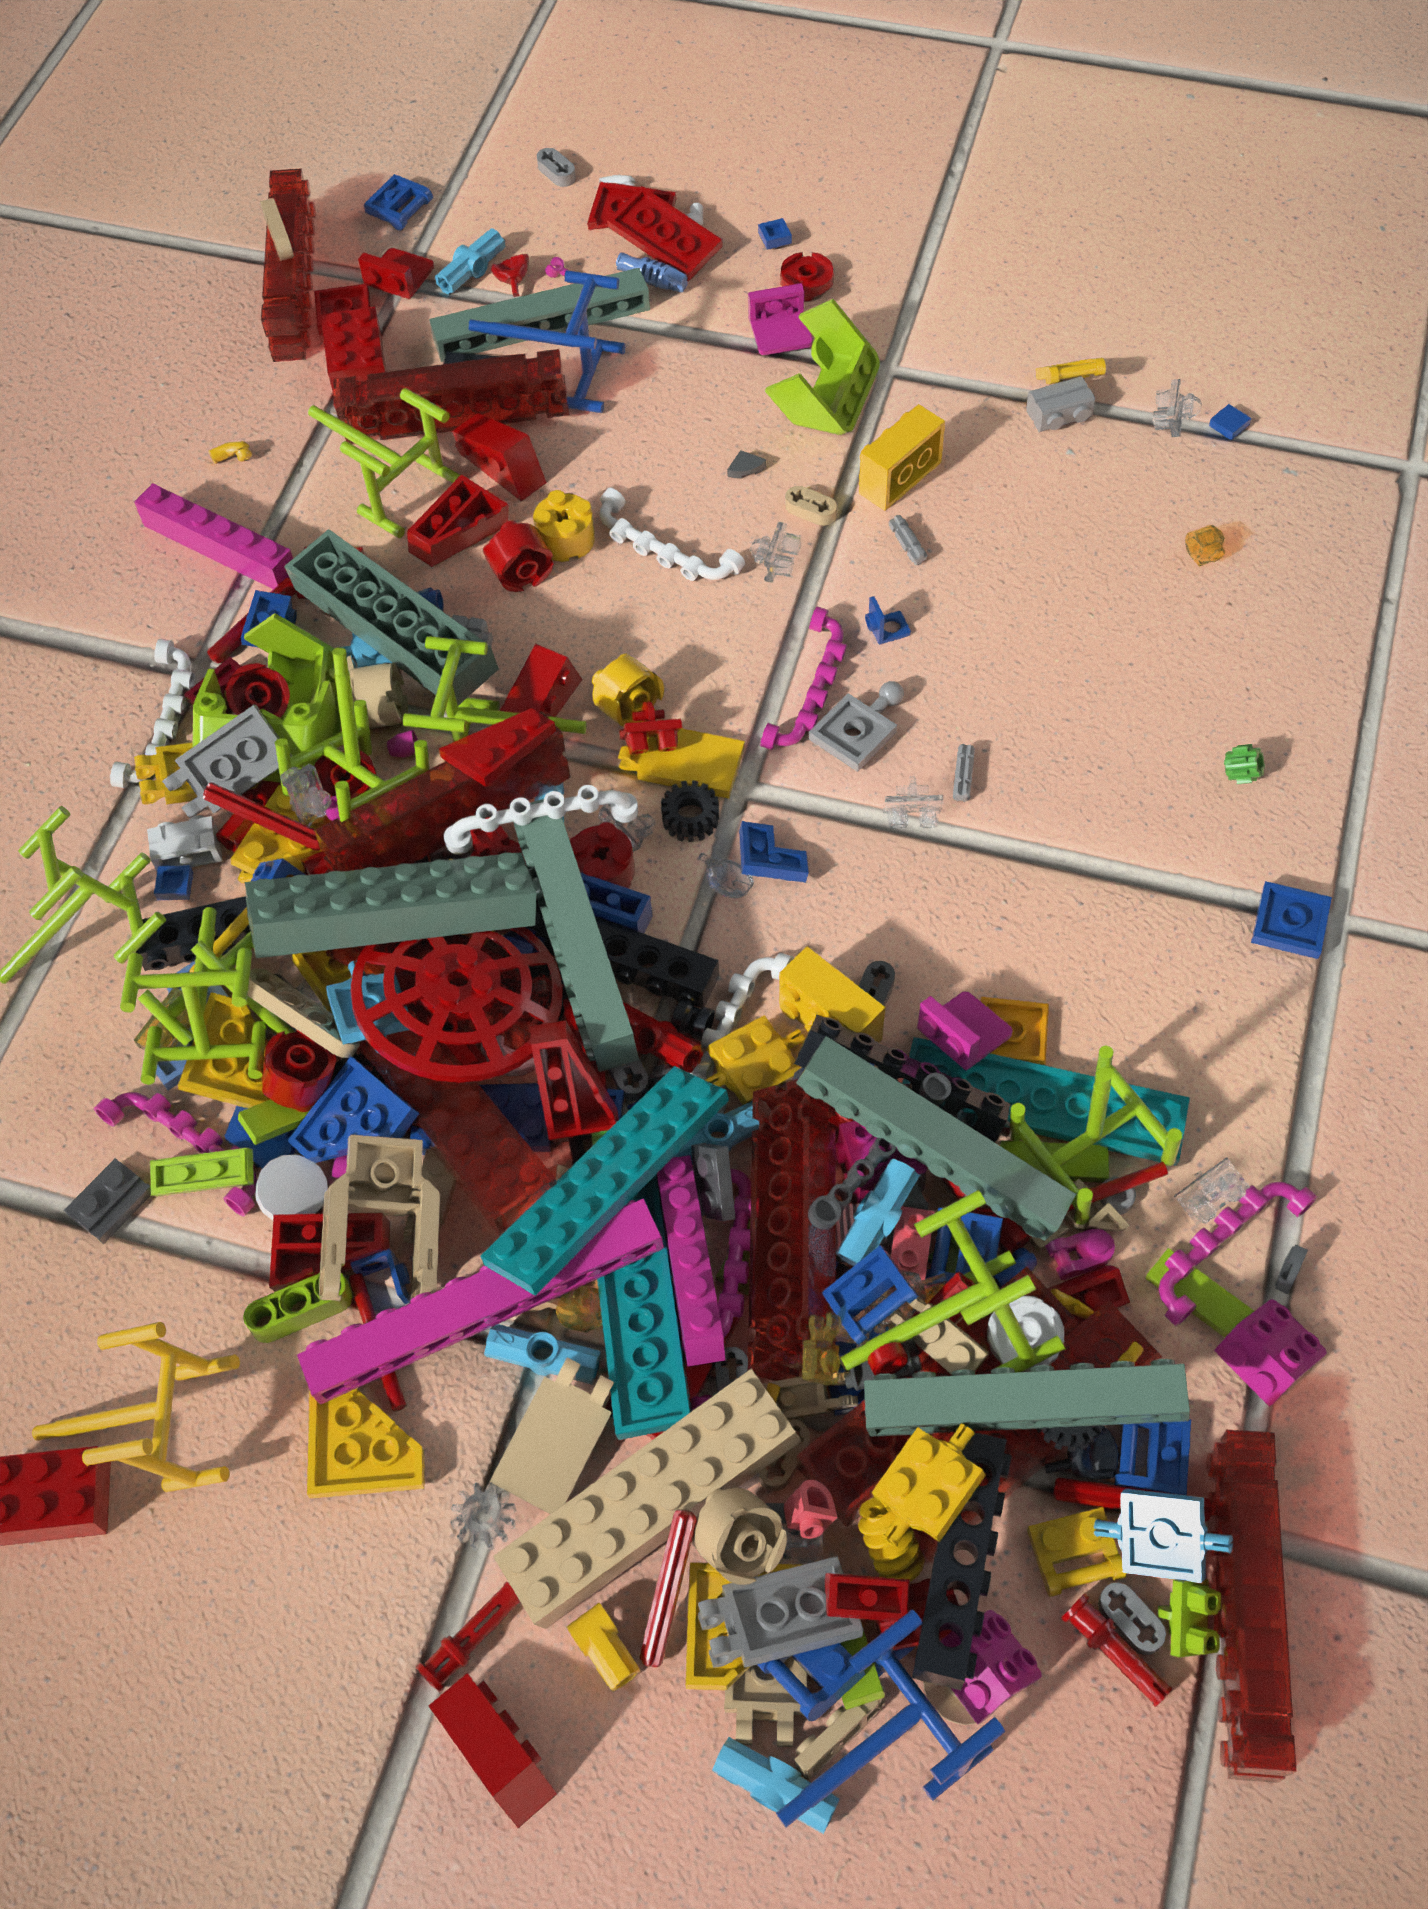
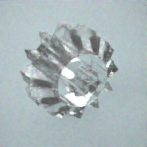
(476, 1530)

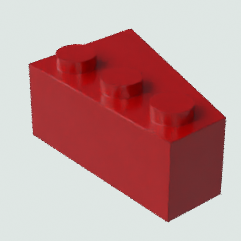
(501, 454)
(543, 683)
(568, 1084)
(299, 1242)

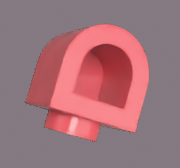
(810, 1509)

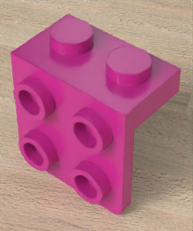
(775, 319)
(962, 1028)
(855, 1144)
(1270, 1350)
(1000, 1668)

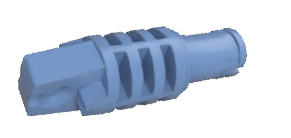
(654, 272)

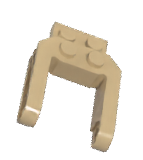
(384, 1179)

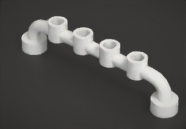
(668, 554)
(173, 704)
(459, 838)
(730, 1013)

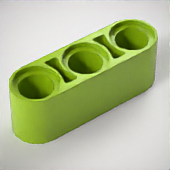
(280, 1304)

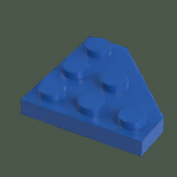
(351, 1105)

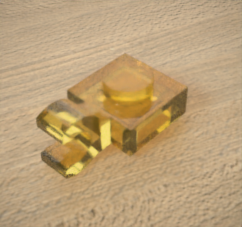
(819, 1354)

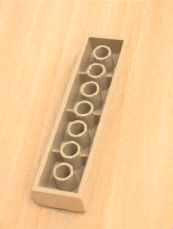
(634, 1503)

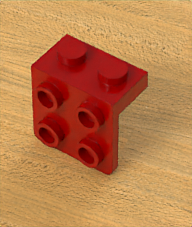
(395, 271)

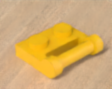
(1058, 372)
(1072, 1539)

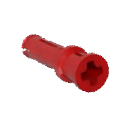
(1102, 1635)
(451, 1648)

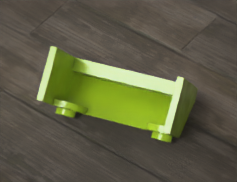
(845, 376)
(298, 658)
(302, 726)

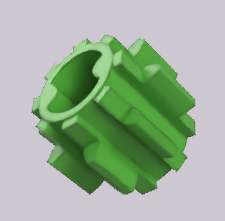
(1244, 764)

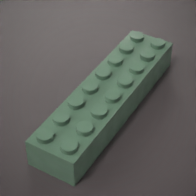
(385, 613)
(389, 904)
(577, 942)

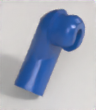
(1022, 1258)

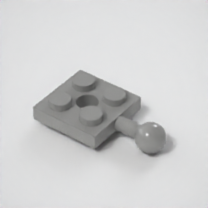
(854, 714)

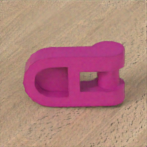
(1092, 1246)

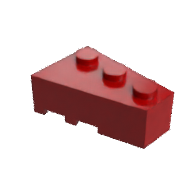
(456, 522)
(492, 1749)

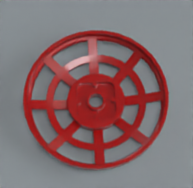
(455, 1002)

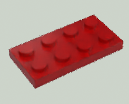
(664, 232)

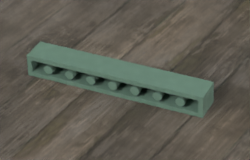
(539, 310)
(936, 1139)
(1027, 1398)

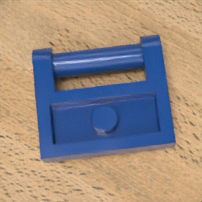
(392, 196)
(985, 1234)
(863, 1286)
(1165, 1459)
(827, 1667)

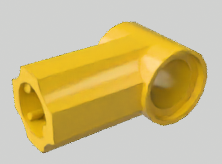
(599, 1640)

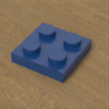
(1291, 920)

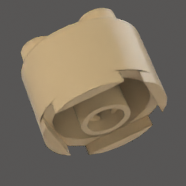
(382, 692)
(739, 1535)

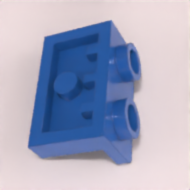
(263, 606)

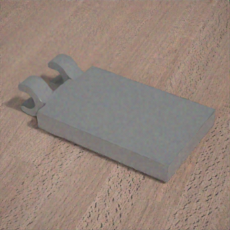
(232, 757)
(776, 1616)

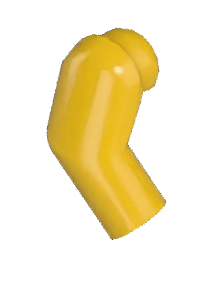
(230, 449)

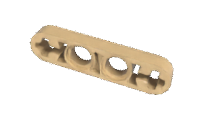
(274, 992)

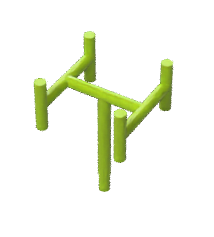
(370, 465)
(471, 709)
(355, 738)
(59, 886)
(194, 990)
(169, 1015)
(1097, 1128)
(972, 1302)

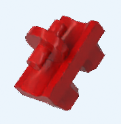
(638, 732)

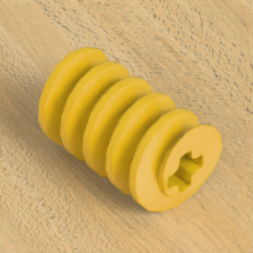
(889, 1561)

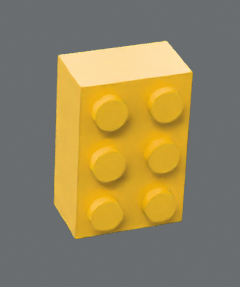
(901, 457)
(815, 987)

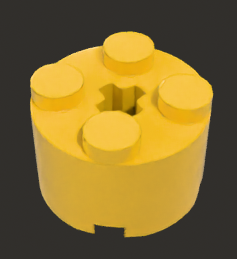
(565, 525)
(624, 688)

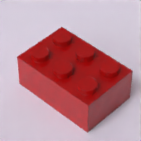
(353, 344)
(52, 1496)

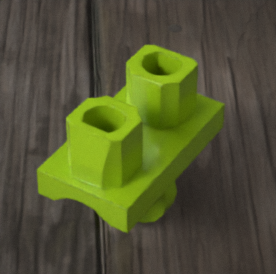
(1189, 1618)

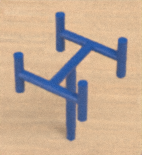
(590, 347)
(956, 1764)

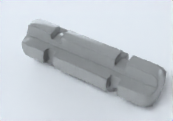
(907, 540)
(963, 772)

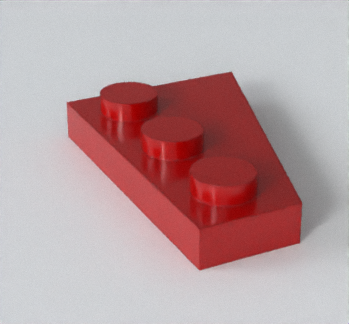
(612, 197)
(498, 747)

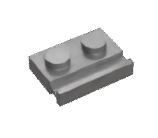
(713, 1181)
(108, 1201)

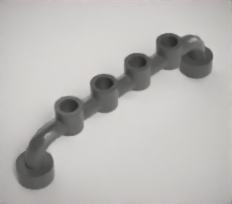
(827, 1209)

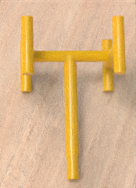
(138, 1451)

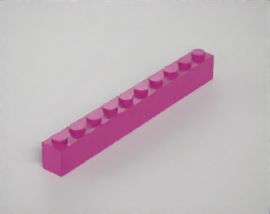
(465, 1309)

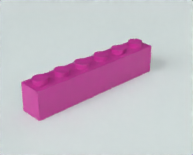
(213, 536)
(690, 1263)

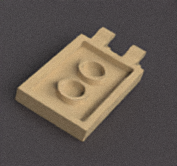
(554, 1440)
(764, 1698)

